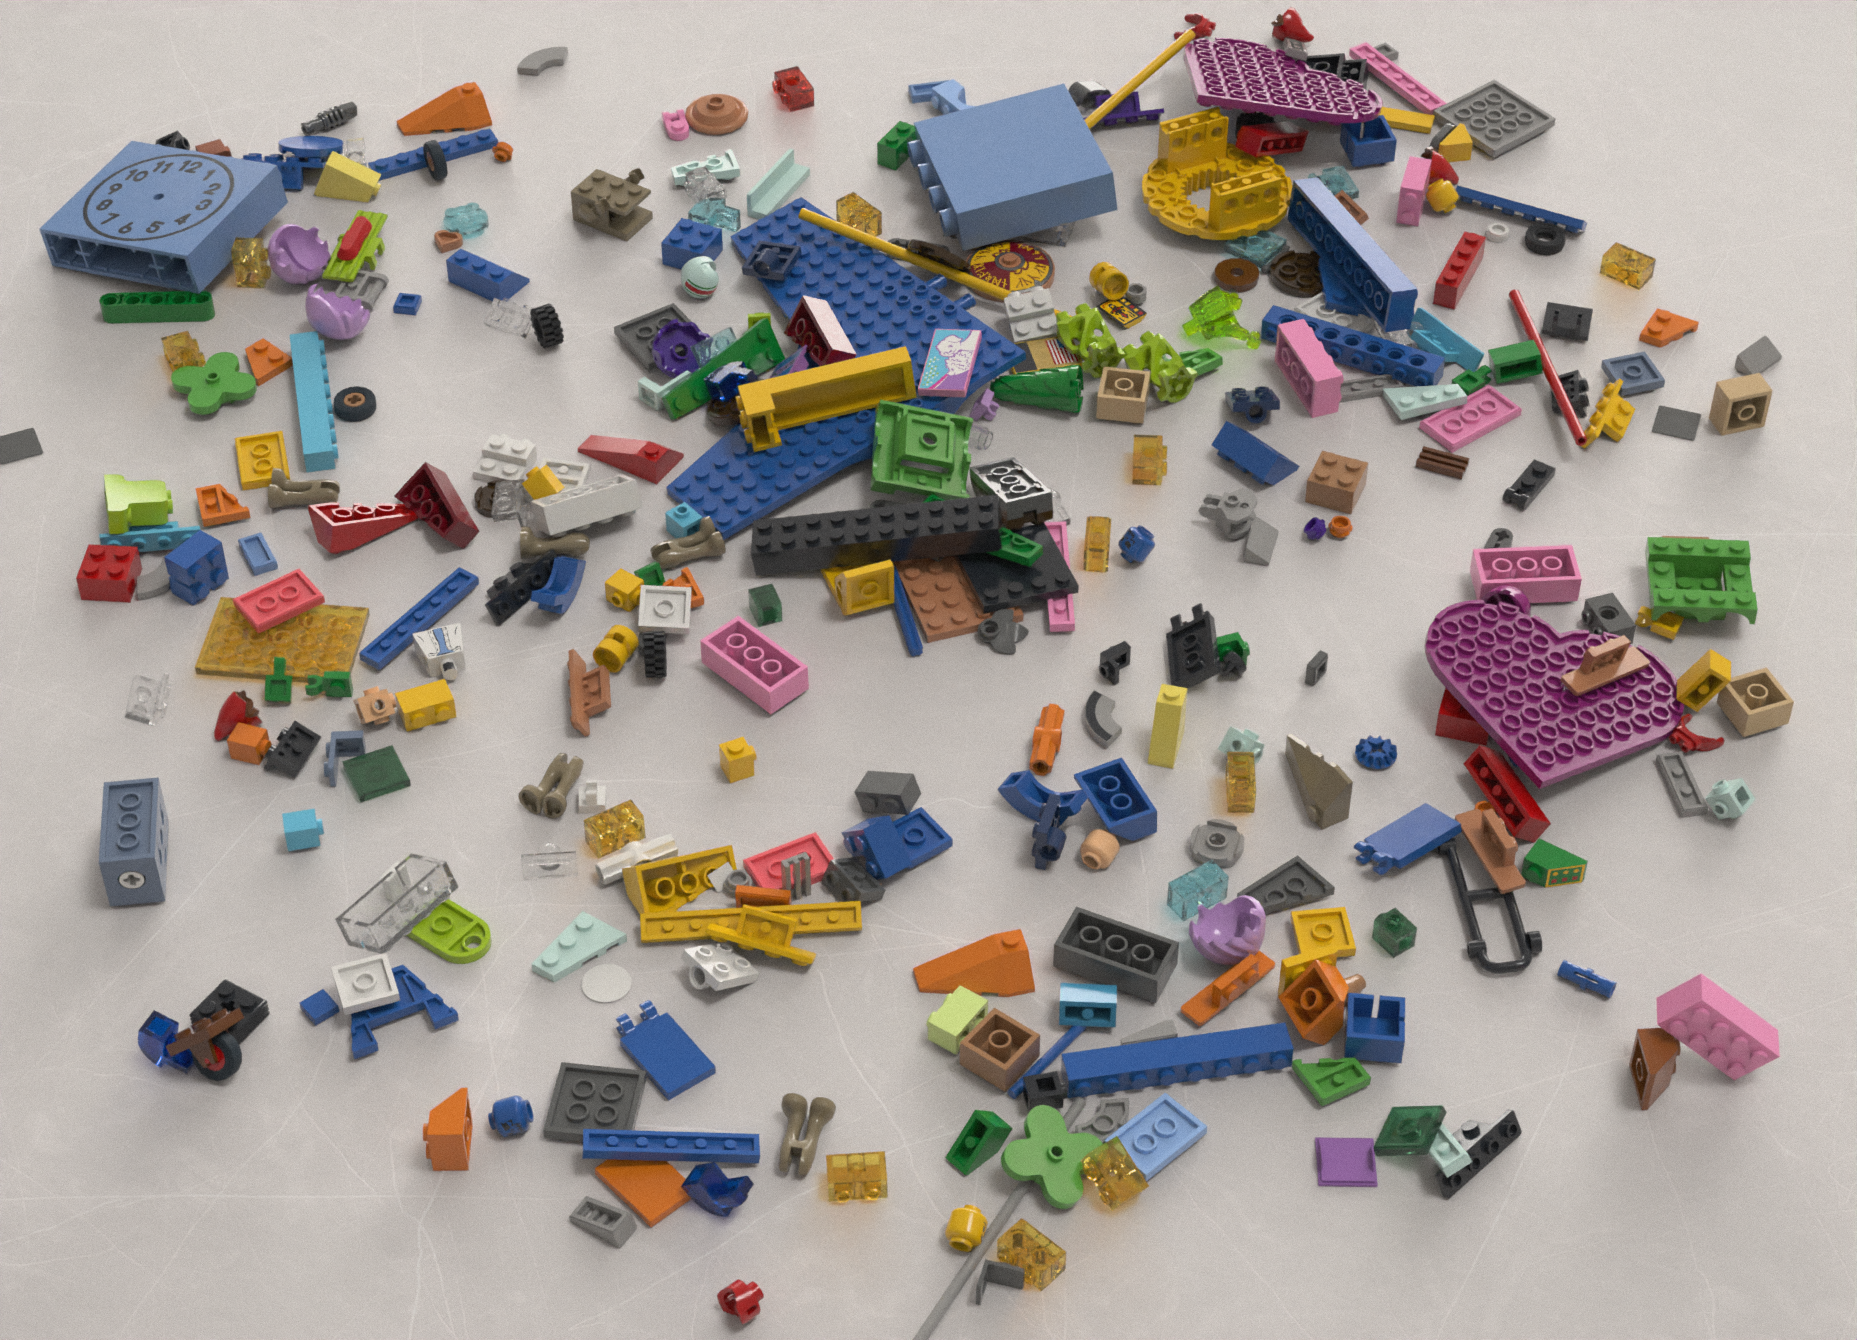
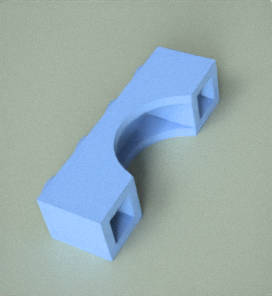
(949, 97)

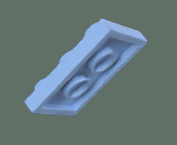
(1159, 1134)

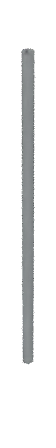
(989, 1237)

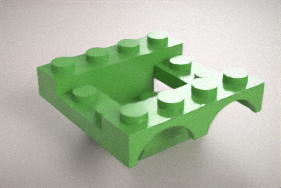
(900, 436)
(1687, 578)

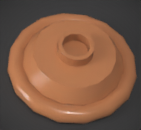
(716, 114)

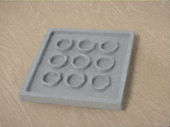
(1495, 117)

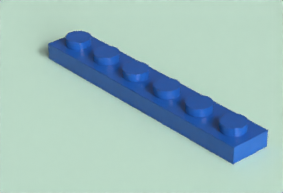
(452, 149)
(1529, 212)
(418, 618)
(671, 1146)

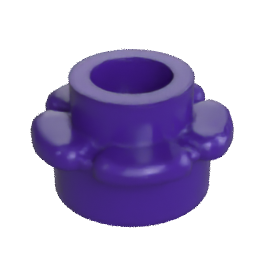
(1315, 528)

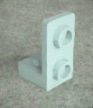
(652, 393)

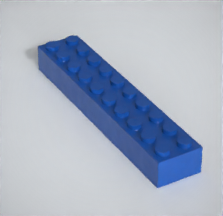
(1352, 255)

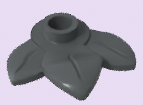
(1006, 631)

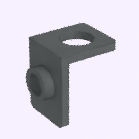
(999, 1273)

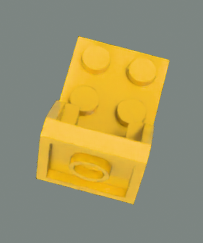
(861, 586)

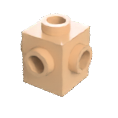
(367, 710)

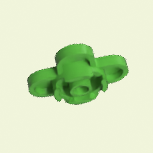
(214, 383)
(1050, 1156)

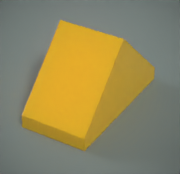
(1457, 145)

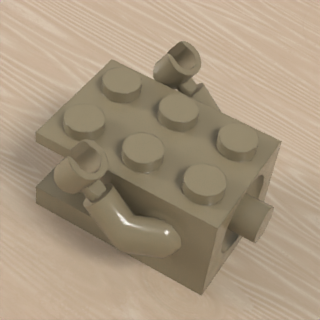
(611, 203)

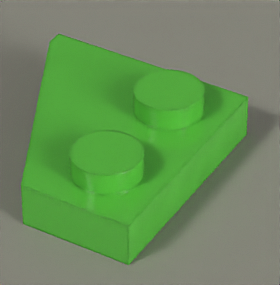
(1200, 360)
(1332, 1078)

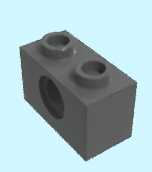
(1607, 615)

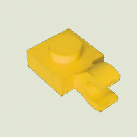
(1666, 625)

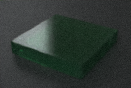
(376, 773)
(1409, 1130)

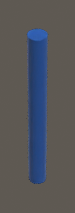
(1047, 1058)

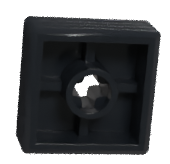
(231, 997)

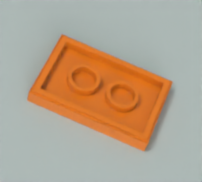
(645, 1186)

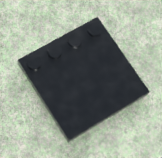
(1008, 584)

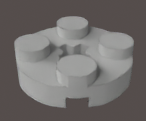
(1217, 830)

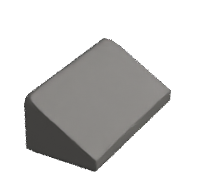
(1757, 357)
(1260, 542)

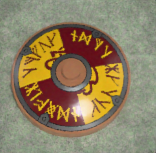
(1012, 266)

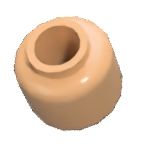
(1099, 849)

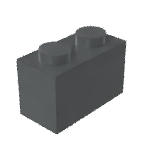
(887, 792)

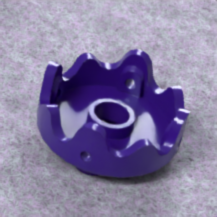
(676, 334)

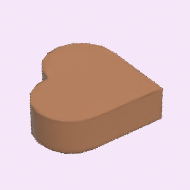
(448, 241)

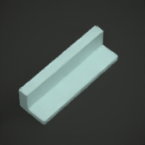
(776, 186)

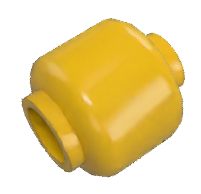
(1442, 196)
(966, 1228)

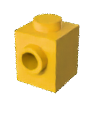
(542, 483)
(623, 590)
(737, 759)

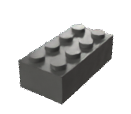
(1116, 954)

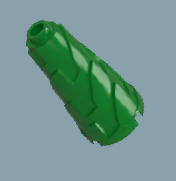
(1045, 388)

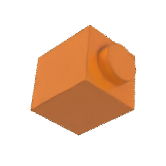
(248, 743)

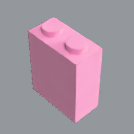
(1413, 191)

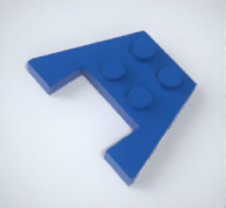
(1337, 295)
(413, 998)

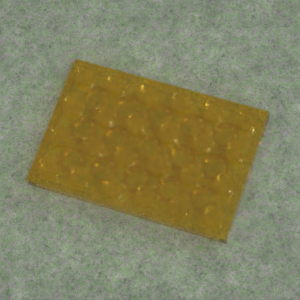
(310, 642)

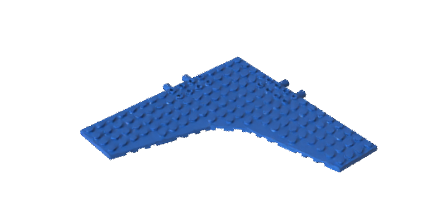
(879, 311)

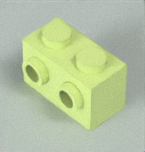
(956, 1018)

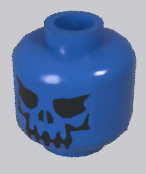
(1136, 544)
(511, 1116)

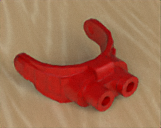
(1203, 26)
(1691, 741)

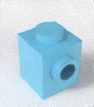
(682, 521)
(302, 829)

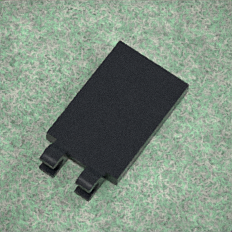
(1192, 649)

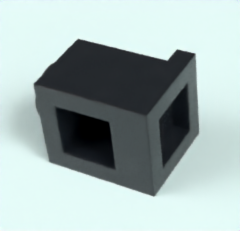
(1044, 1090)

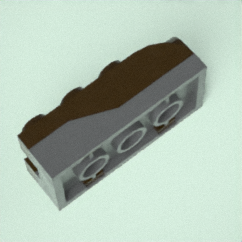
(1019, 492)

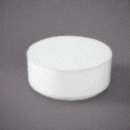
(1497, 232)

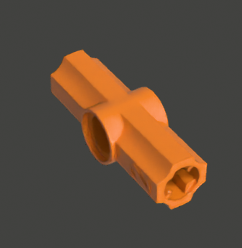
(1046, 739)

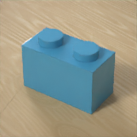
(1088, 1005)

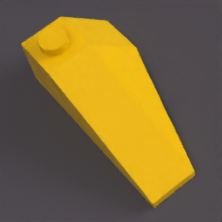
(675, 880)

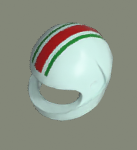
(699, 278)

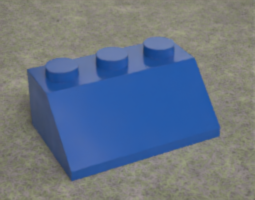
(483, 276)
(1252, 455)
(1119, 799)

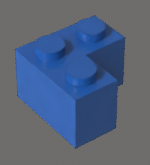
(879, 845)

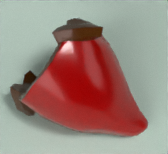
(1290, 26)
(1439, 167)
(234, 710)

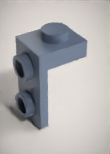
(342, 745)

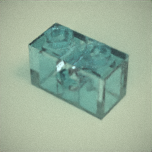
(1199, 886)

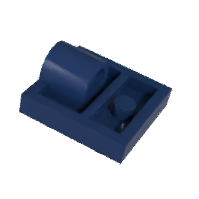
(771, 260)
(1242, 401)
(1048, 836)

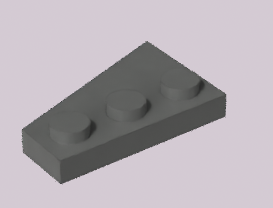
(1289, 886)

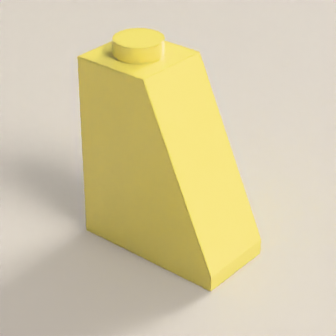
(347, 180)
(1168, 726)

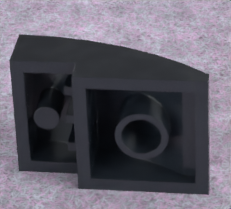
(1337, 64)

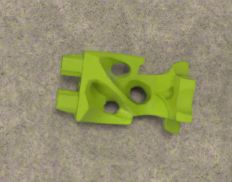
(1081, 327)
(1169, 376)

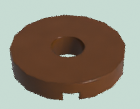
(1226, 270)

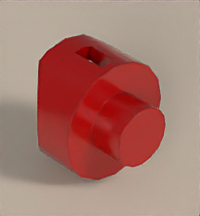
(743, 1302)

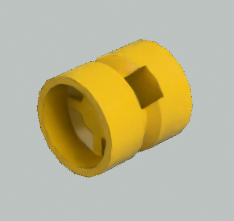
(1108, 281)
(616, 648)

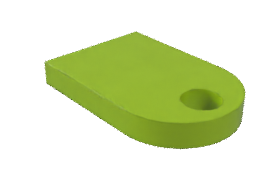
(450, 931)

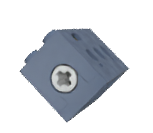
(134, 842)

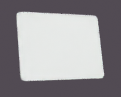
(719, 875)

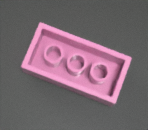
(1308, 368)
(1538, 571)
(754, 664)
(1717, 1027)

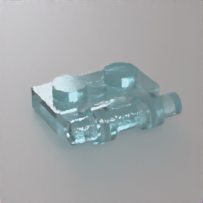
(1337, 180)

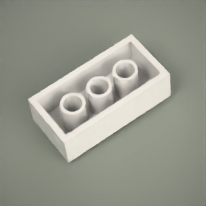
(586, 505)

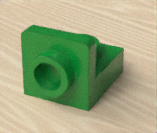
(1234, 643)

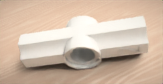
(635, 854)

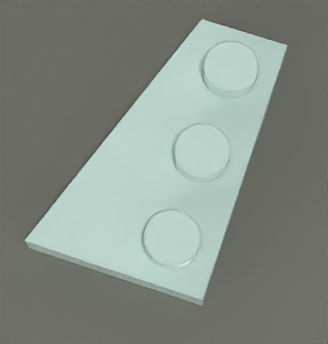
(722, 167)
(1420, 400)
(576, 944)

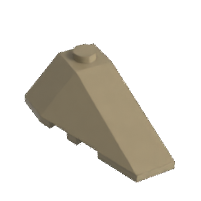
(1321, 784)

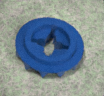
(1376, 759)

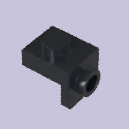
(1113, 660)

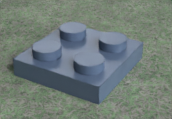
(1635, 371)

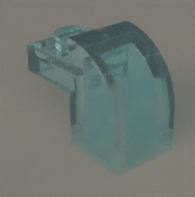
(716, 213)

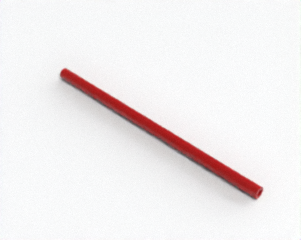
(1548, 369)

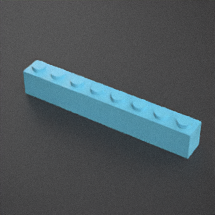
(313, 401)

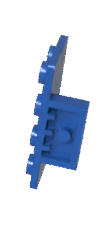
(289, 167)

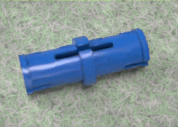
(1605, 986)

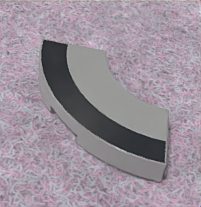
(1099, 719)

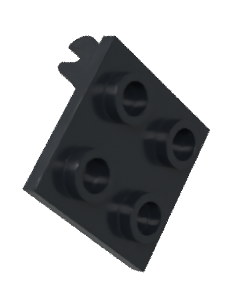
(1567, 321)

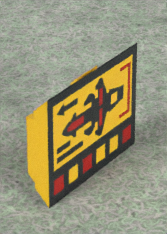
(1123, 311)

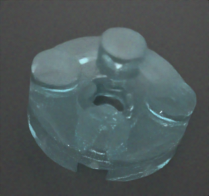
(476, 217)

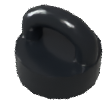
(1233, 664)

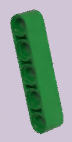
(157, 307)

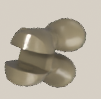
(290, 492)
(572, 543)
(700, 544)
(552, 802)
(795, 1109)

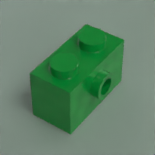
(892, 148)
(1515, 361)

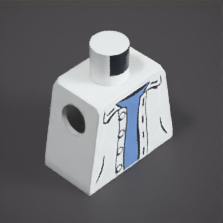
(441, 650)

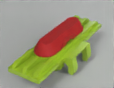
(356, 247)

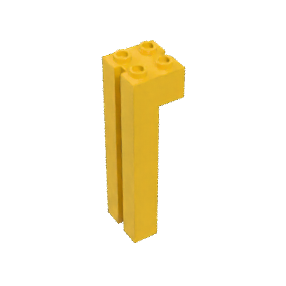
(822, 394)

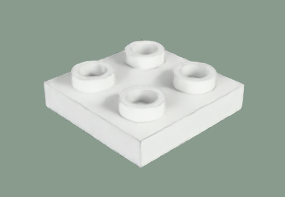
(718, 967)

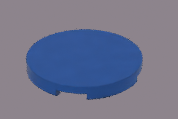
(310, 146)

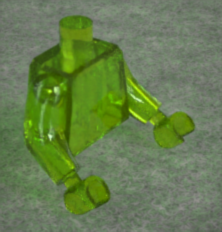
(1215, 318)

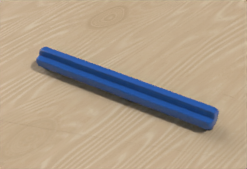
(905, 617)

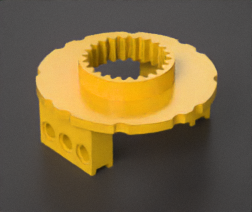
(1194, 154)

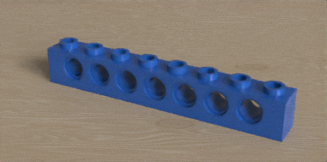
(1362, 349)

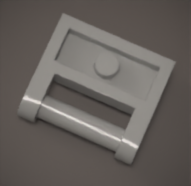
(359, 285)

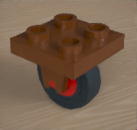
(212, 1047)

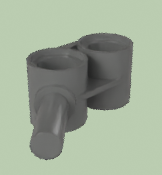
(1085, 92)

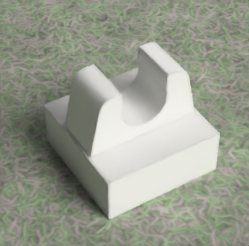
(592, 797)

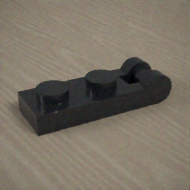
(1529, 484)

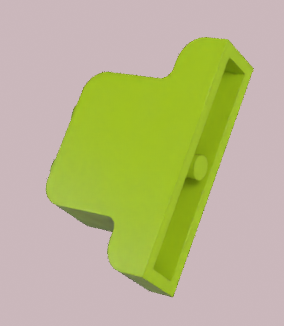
(135, 503)

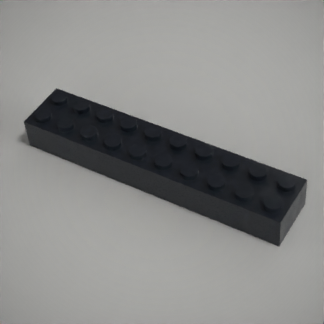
(877, 535)

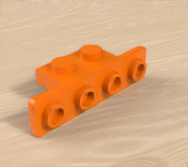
(1227, 988)

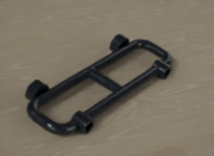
(1527, 942)

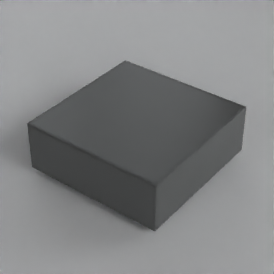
(1316, 668)

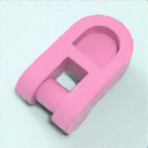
(676, 125)

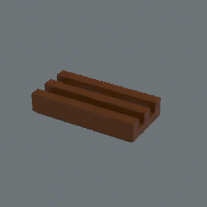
(1442, 462)

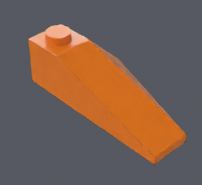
(456, 108)
(988, 965)

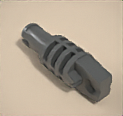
(330, 118)

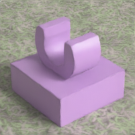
(984, 406)

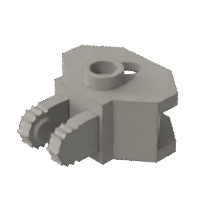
(1231, 511)

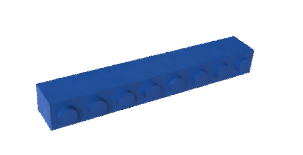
(1177, 1060)

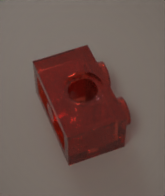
(793, 89)

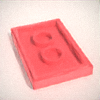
(278, 600)
(766, 866)

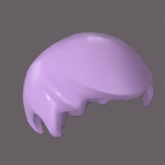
(297, 254)
(335, 316)
(1229, 931)

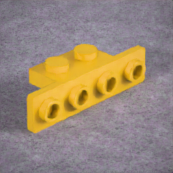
(1611, 416)
(765, 932)

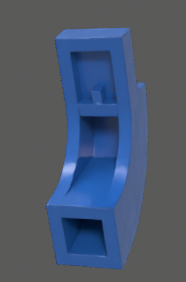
(561, 586)
(1027, 795)

